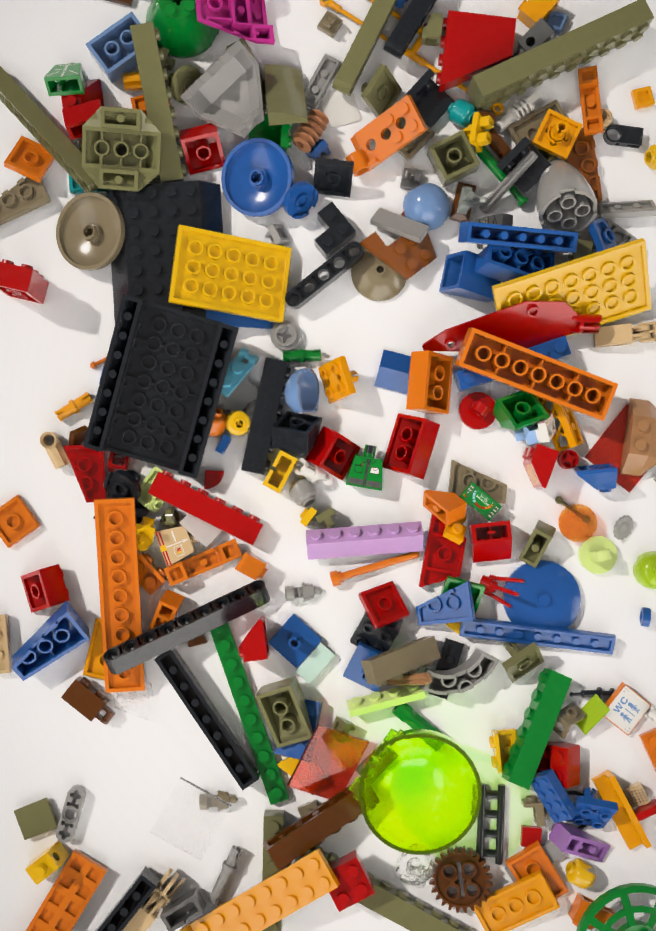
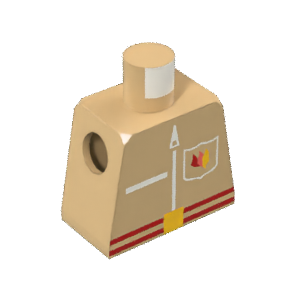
(175, 544)

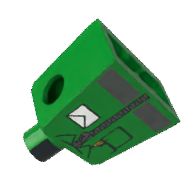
(366, 470)

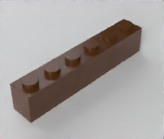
(313, 828)

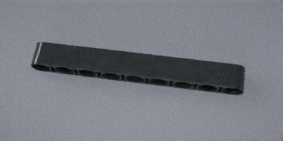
(186, 627)

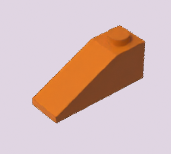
(167, 608)

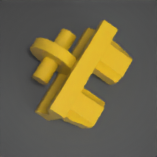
(476, 131)
(145, 533)

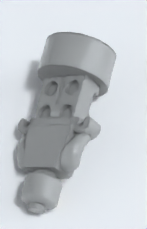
(306, 592)

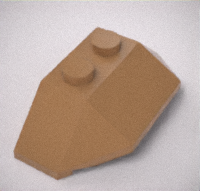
(639, 438)

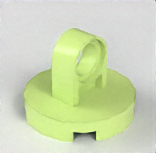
(597, 554)

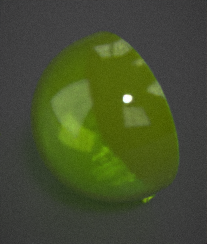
(418, 791)

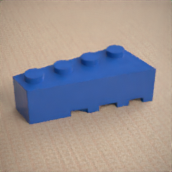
(507, 264)
(50, 642)

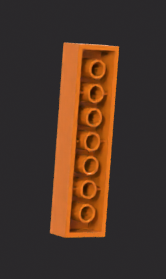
(536, 374)

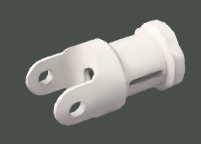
(311, 472)

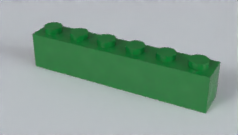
(536, 728)

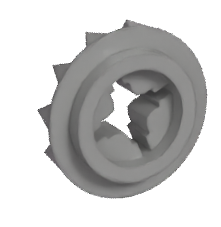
(280, 328)

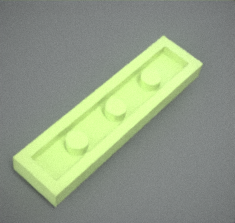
(384, 699)

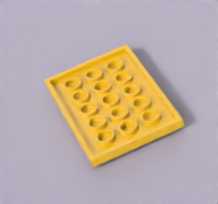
(229, 274)

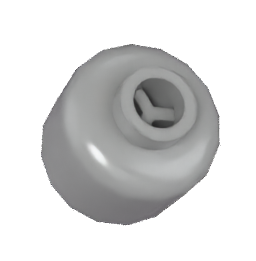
(302, 492)

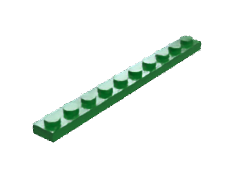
(249, 714)

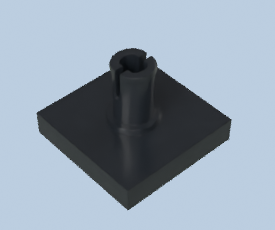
(333, 176)

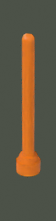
(338, 577)

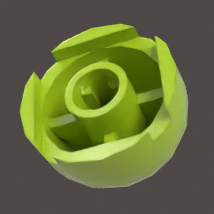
(645, 569)

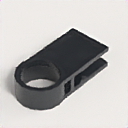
(629, 136)

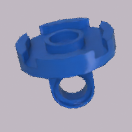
(300, 199)

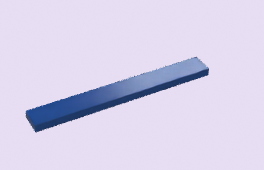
(541, 635)

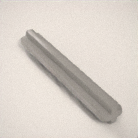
(508, 181)

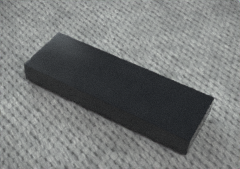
(449, 658)

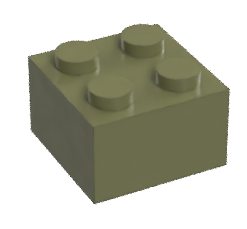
(453, 158)

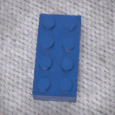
(553, 796)

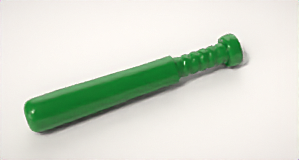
(488, 159)

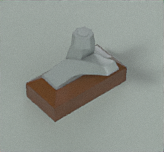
(464, 201)

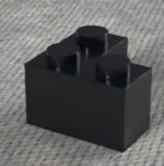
(337, 231)

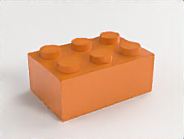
(429, 382)

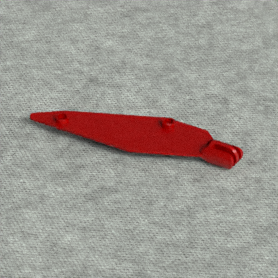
(522, 324)

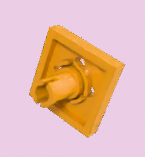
(559, 128)
(337, 379)

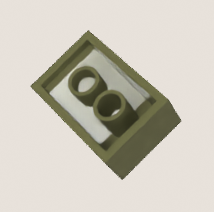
(285, 711)

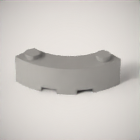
(463, 677)

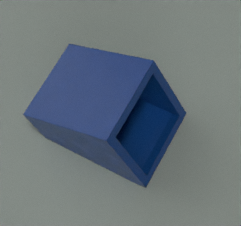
(462, 281)

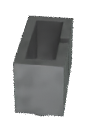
(175, 914)

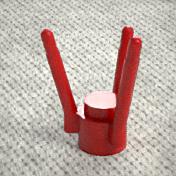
(491, 585)

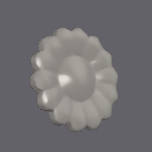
(623, 527)

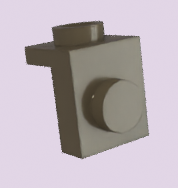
(539, 811)

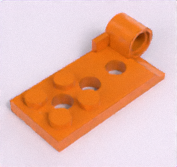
(368, 159)

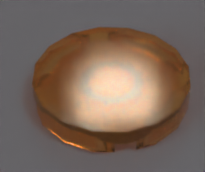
(577, 522)

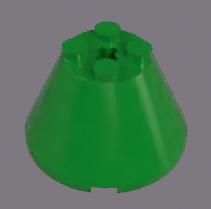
(179, 28)

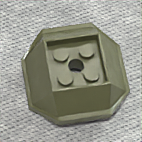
(100, 145)

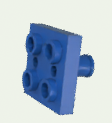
(593, 811)

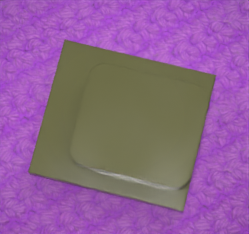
(36, 818)

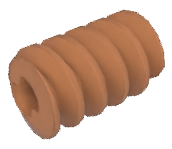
(310, 131)

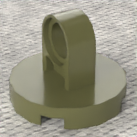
(181, 80)

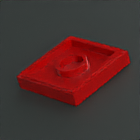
(383, 604)

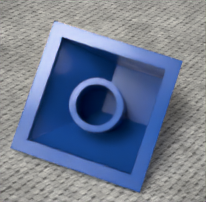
(599, 476)

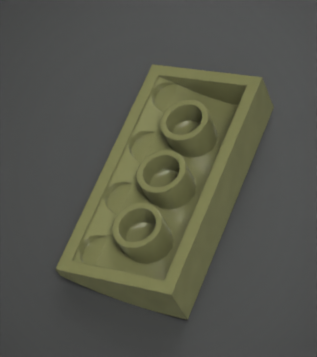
(284, 95)

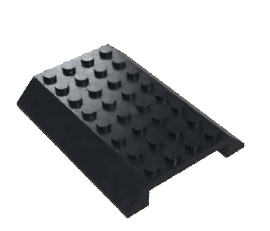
(151, 229)
(160, 385)

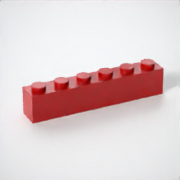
(205, 508)

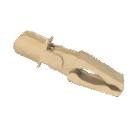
(625, 334)
(161, 896)

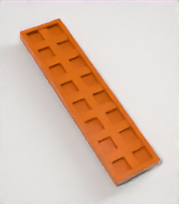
(69, 894)

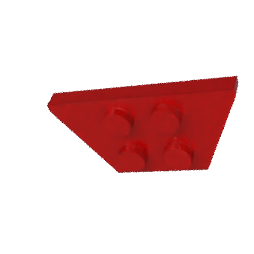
(441, 555)

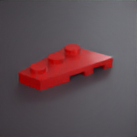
(89, 471)

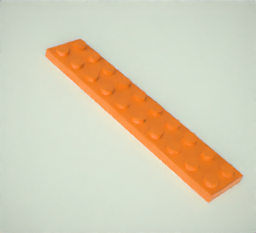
(119, 585)

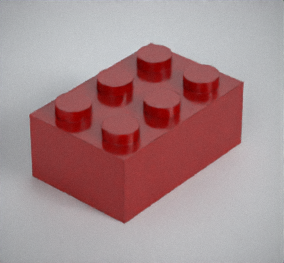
(22, 282)

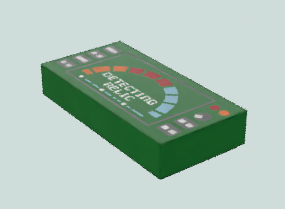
(480, 501)

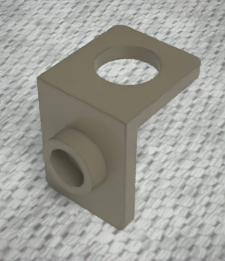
(568, 717)

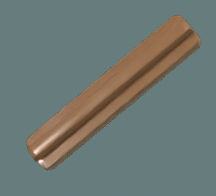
(411, 679)

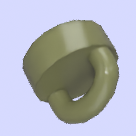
(172, 517)

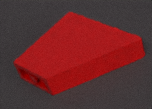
(472, 46)

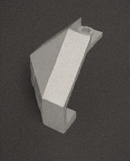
(229, 92)

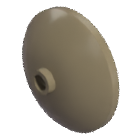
(373, 284)

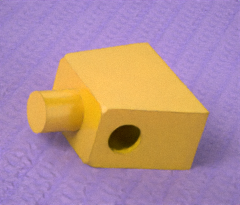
(46, 864)

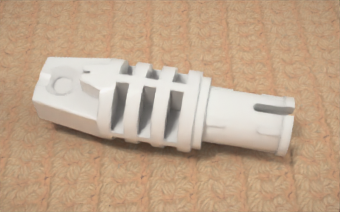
(518, 111)

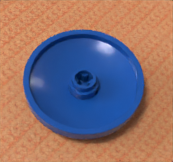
(257, 177)
(546, 596)

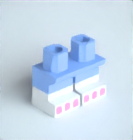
(538, 432)

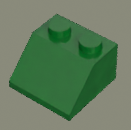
(519, 410)

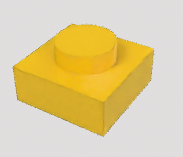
(307, 515)

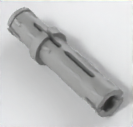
(229, 866)

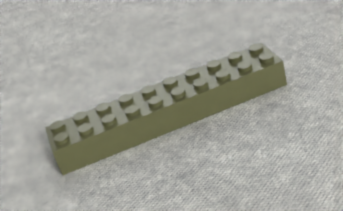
(559, 55)

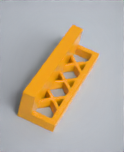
(568, 425)
(625, 817)

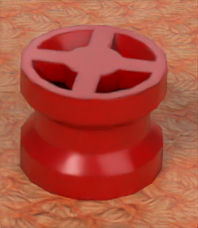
(571, 458)

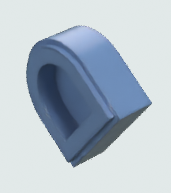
(556, 21)

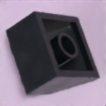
(296, 432)

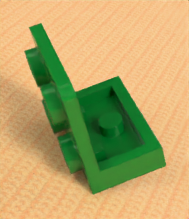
(275, 133)

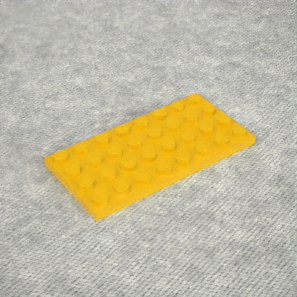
(601, 283)

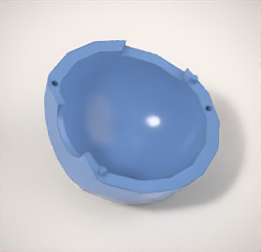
(427, 205)
(302, 391)

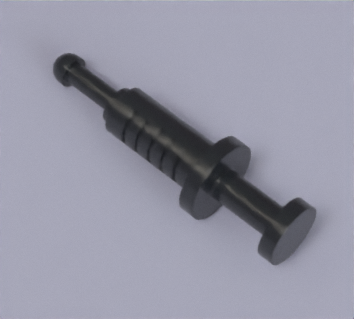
(590, 693)

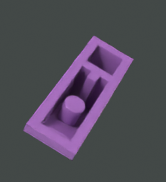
(578, 842)

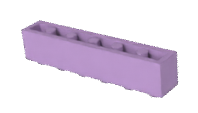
(364, 540)

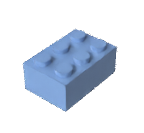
(115, 49)

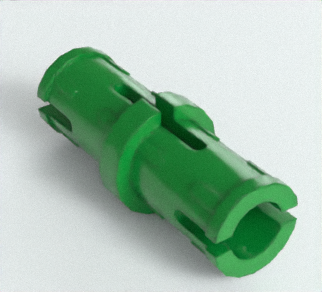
(302, 355)

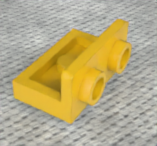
(501, 743)

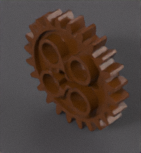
(477, 877)

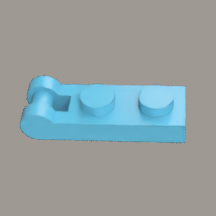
(238, 371)

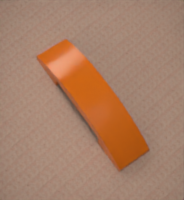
(590, 100)
(202, 562)

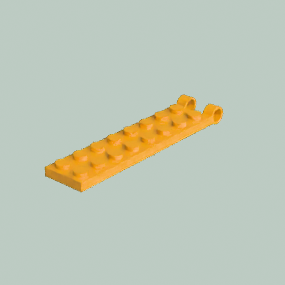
(272, 898)

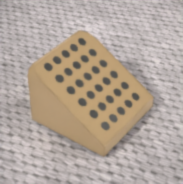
(636, 795)

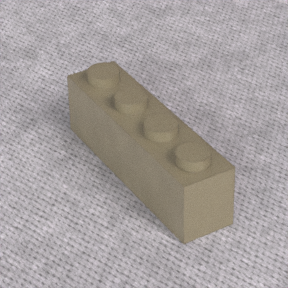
(401, 660)

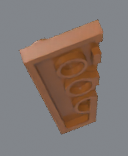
(584, 160)

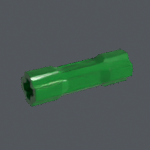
(412, 718)

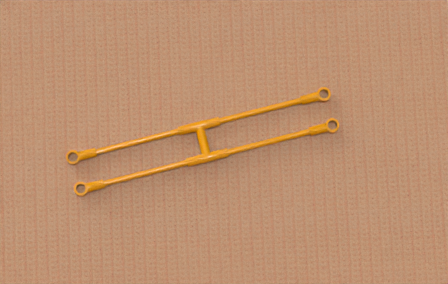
(410, 53)

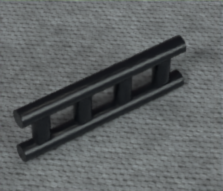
(499, 832)

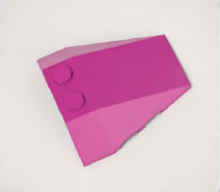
(237, 17)

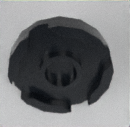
(123, 484)

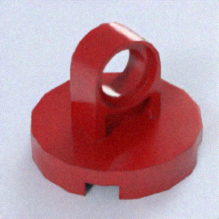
(477, 410)

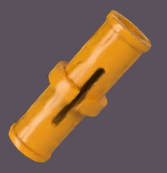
(74, 406)

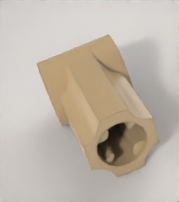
(56, 451)

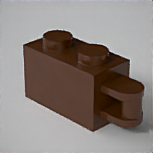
(88, 700)

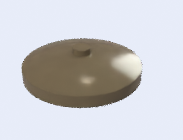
(90, 231)

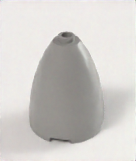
(565, 199)

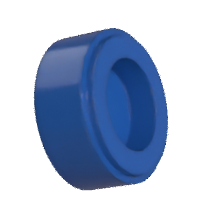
(645, 616)

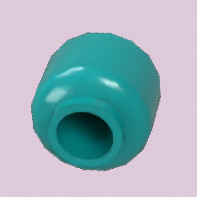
(461, 113)

